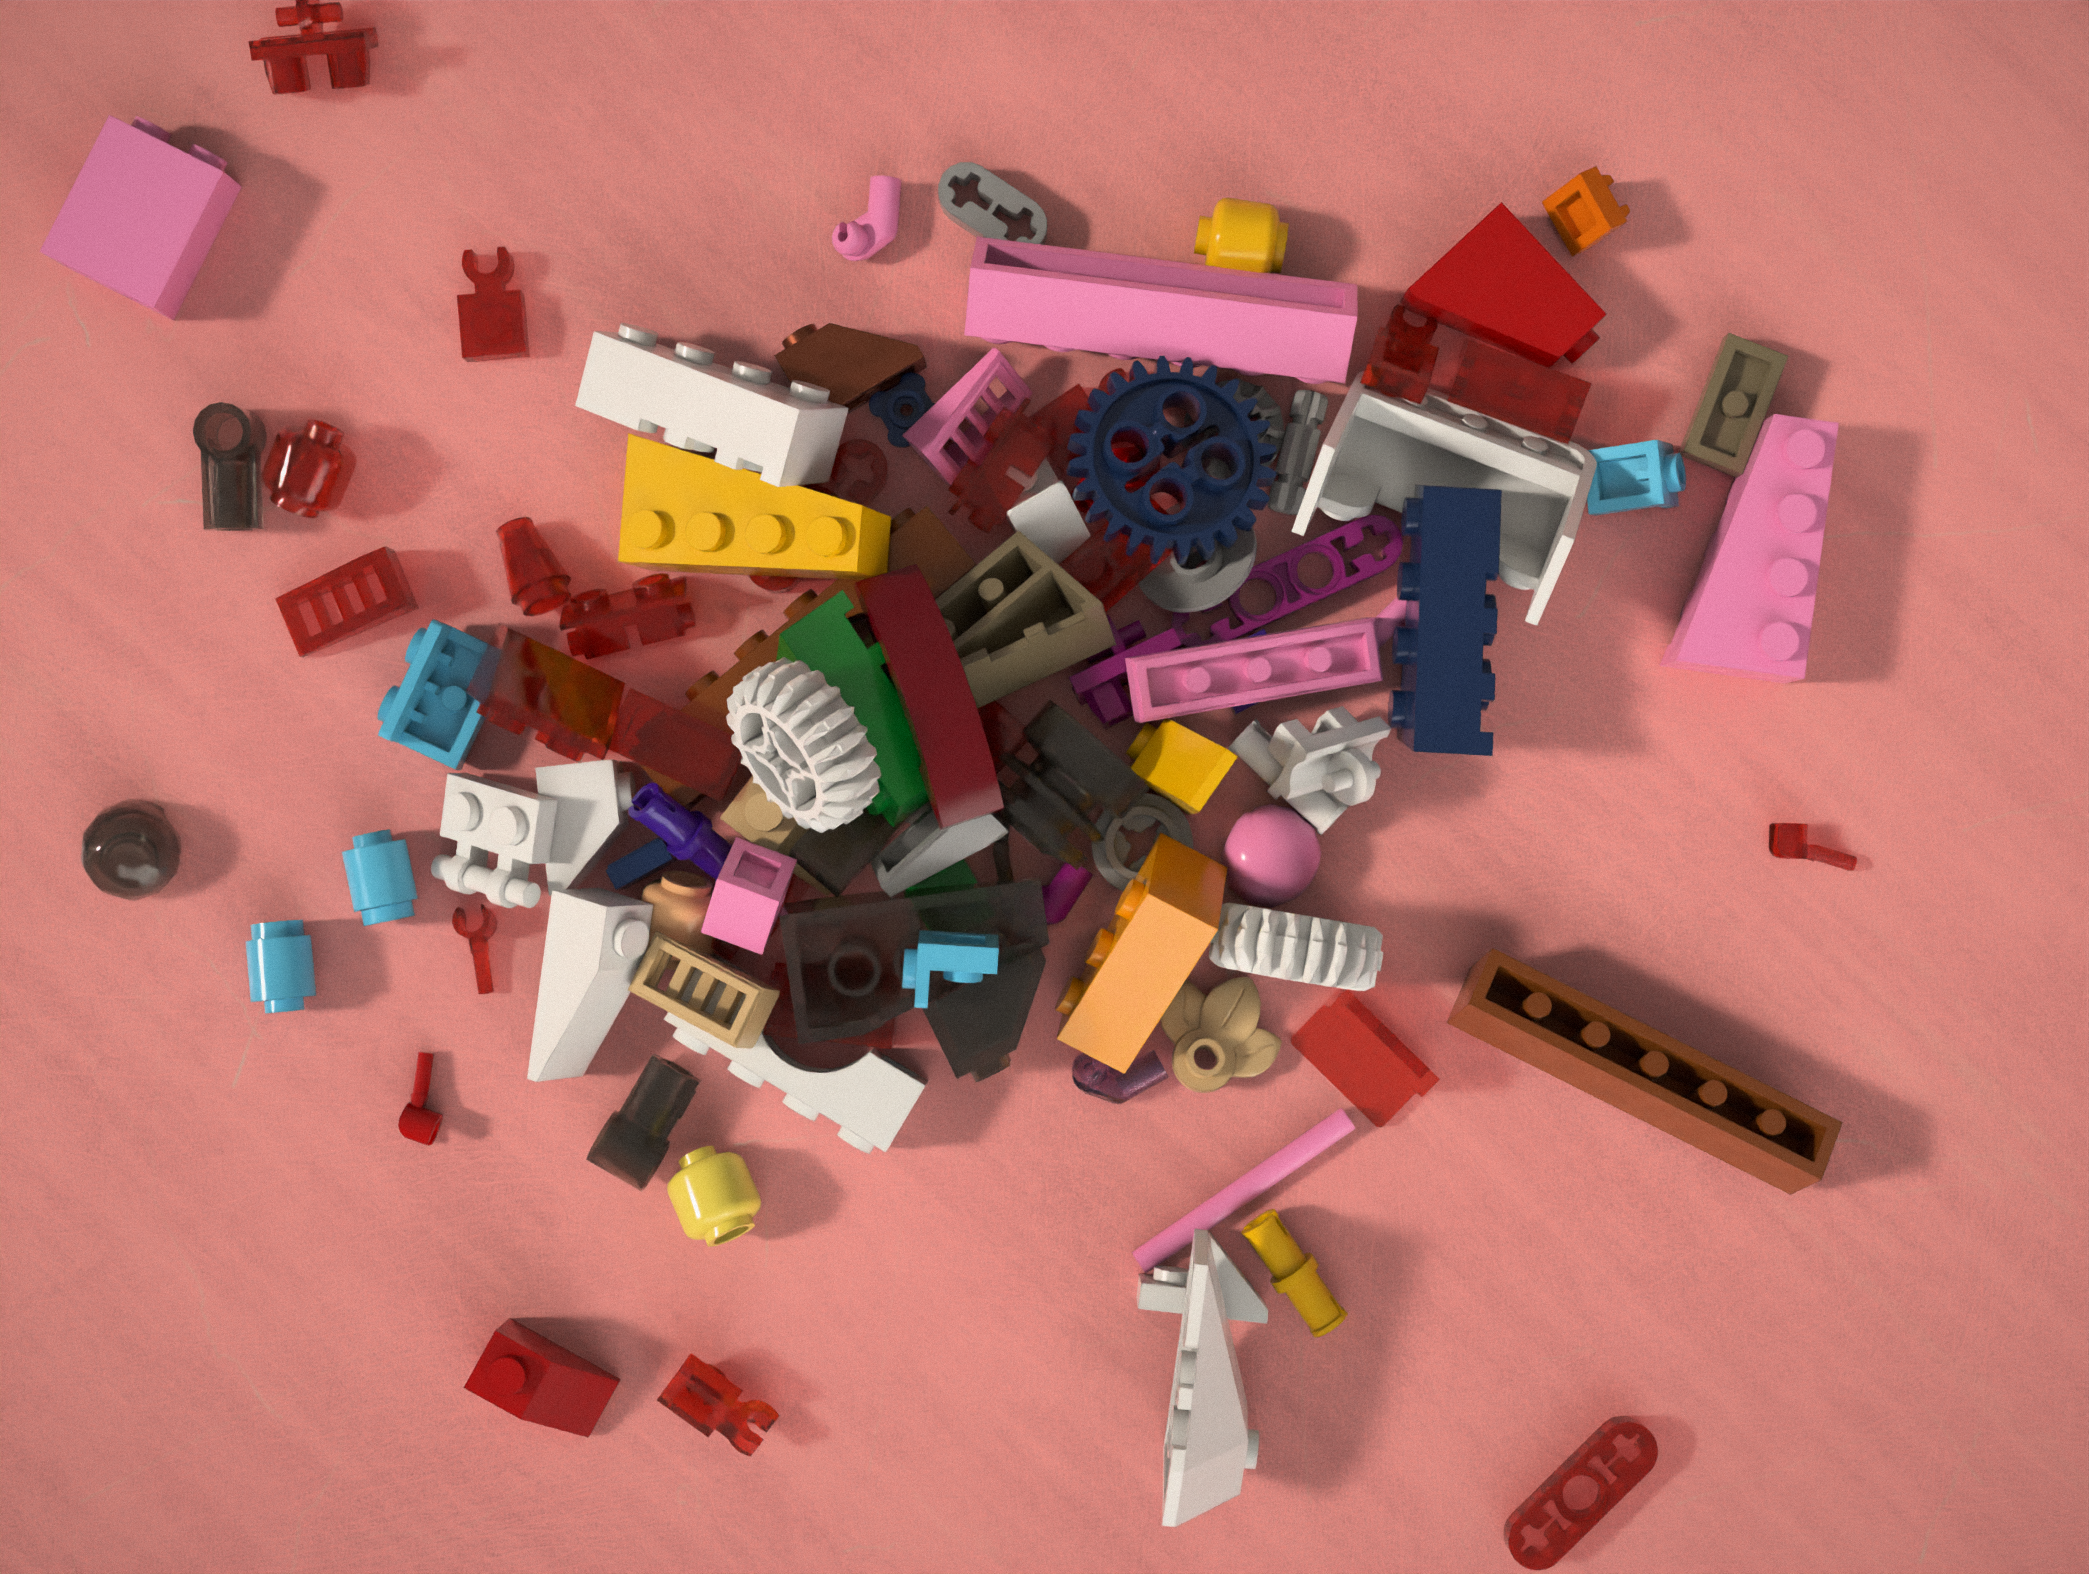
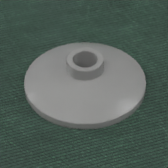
(1191, 589)

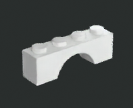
(863, 1097)

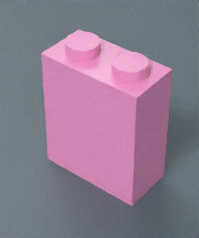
(142, 214)

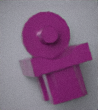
(1102, 683)

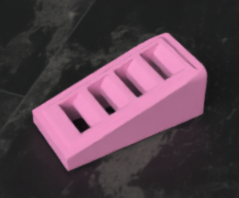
(944, 417)

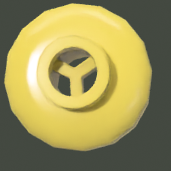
(714, 1196)

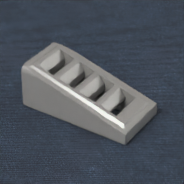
(928, 850)

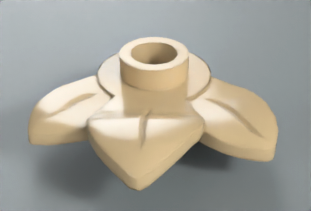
(1223, 1025)

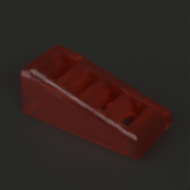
(394, 584)

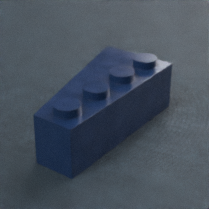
(1446, 620)

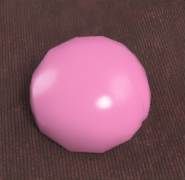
(1271, 855)

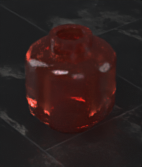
(309, 468)

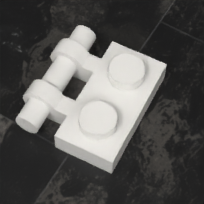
(498, 820)

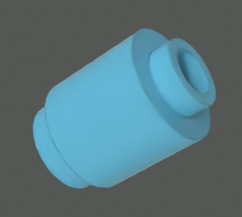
(380, 877)
(280, 965)

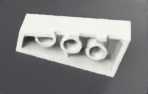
(708, 406)

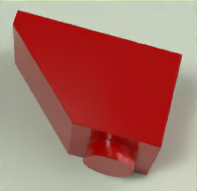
(541, 1381)

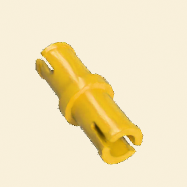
(1294, 1273)

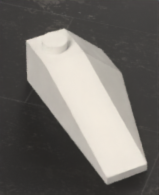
(1208, 1411)

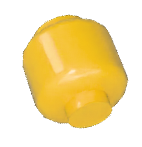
(1242, 236)

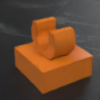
(1585, 210)

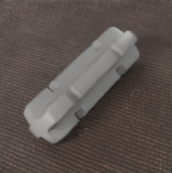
(1297, 451)

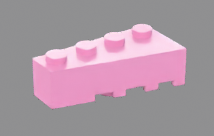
(1763, 561)

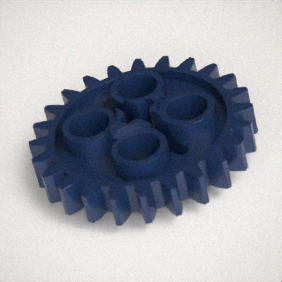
(1136, 416)

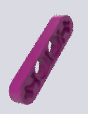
(1289, 590)

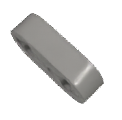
(998, 195)

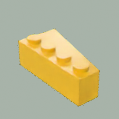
(718, 520)

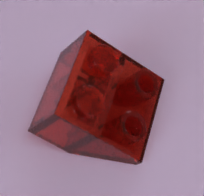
(545, 689)

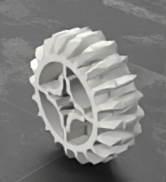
(803, 744)
(1297, 947)

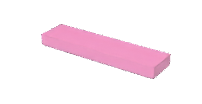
(1253, 669)

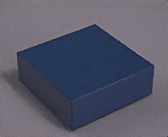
(640, 864)

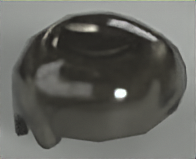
(131, 849)

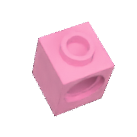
(748, 895)

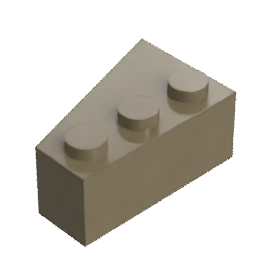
(1020, 620)

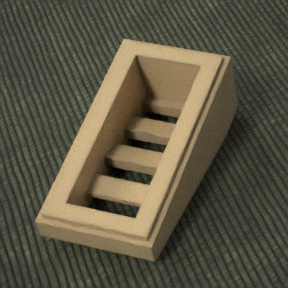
(751, 1016)

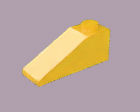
(1179, 764)

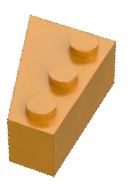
(1144, 954)

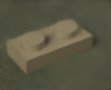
(1733, 405)

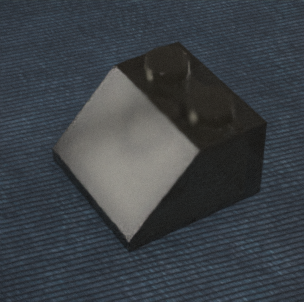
(986, 1018)

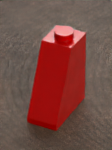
(1508, 294)

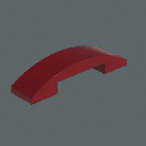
(933, 695)

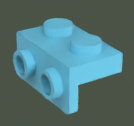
(432, 705)

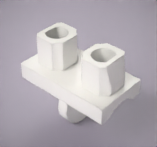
(1329, 758)

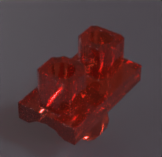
(286, 54)

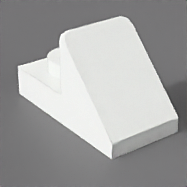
(1047, 513)
(1167, 1288)

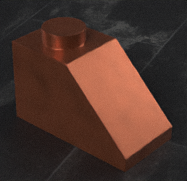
(847, 362)

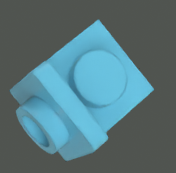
(1636, 477)
(959, 956)

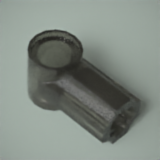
(231, 476)
(638, 1134)

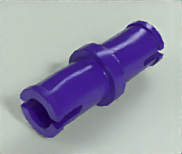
(686, 832)

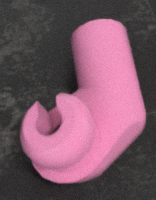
(874, 228)

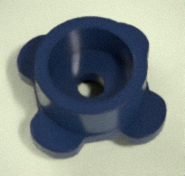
(888, 406)

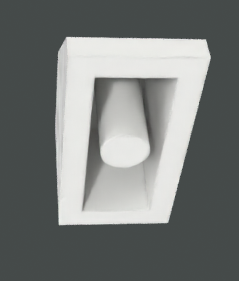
(588, 815)

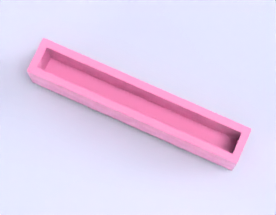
(1161, 309)

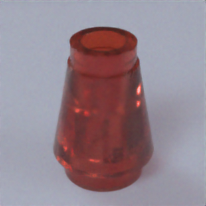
(531, 568)

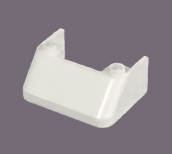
(1390, 445)

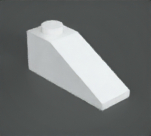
(585, 976)

